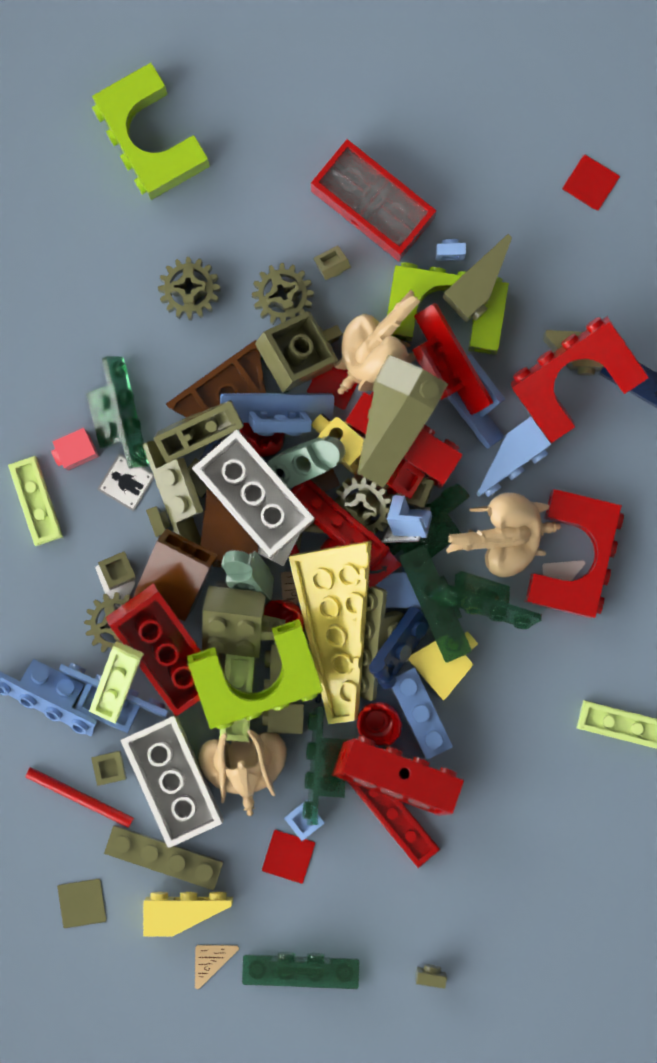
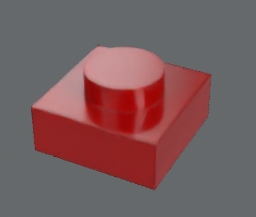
(405, 479)

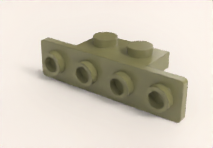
(176, 492)
(377, 630)

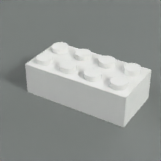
(253, 494)
(172, 781)

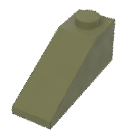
(475, 287)
(197, 431)

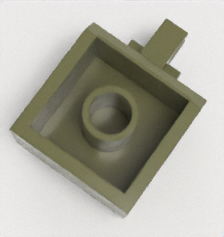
(298, 350)
(236, 621)

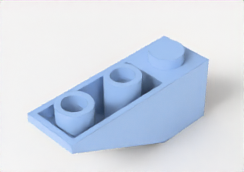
(518, 447)

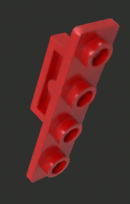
(447, 360)

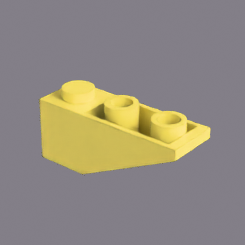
(171, 915)

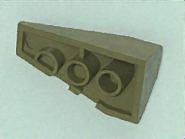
(399, 409)

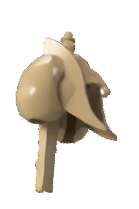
(369, 343)
(513, 540)
(243, 765)

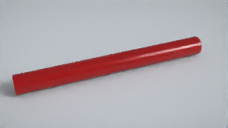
(79, 797)

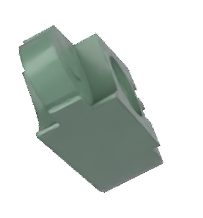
(308, 460)
(248, 573)

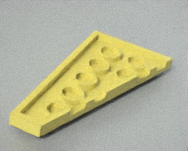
(333, 607)

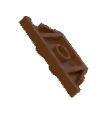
(236, 375)

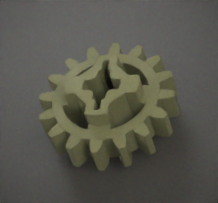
(178, 288)
(292, 289)
(366, 503)
(98, 629)

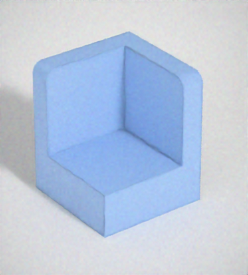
(407, 521)

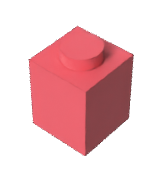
(74, 449)

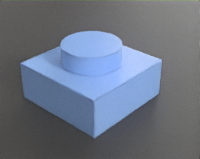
(450, 250)
(299, 825)

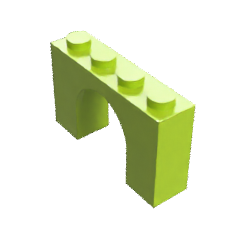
(119, 106)
(484, 332)
(227, 704)

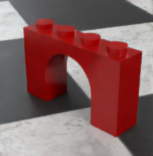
(598, 343)
(599, 521)

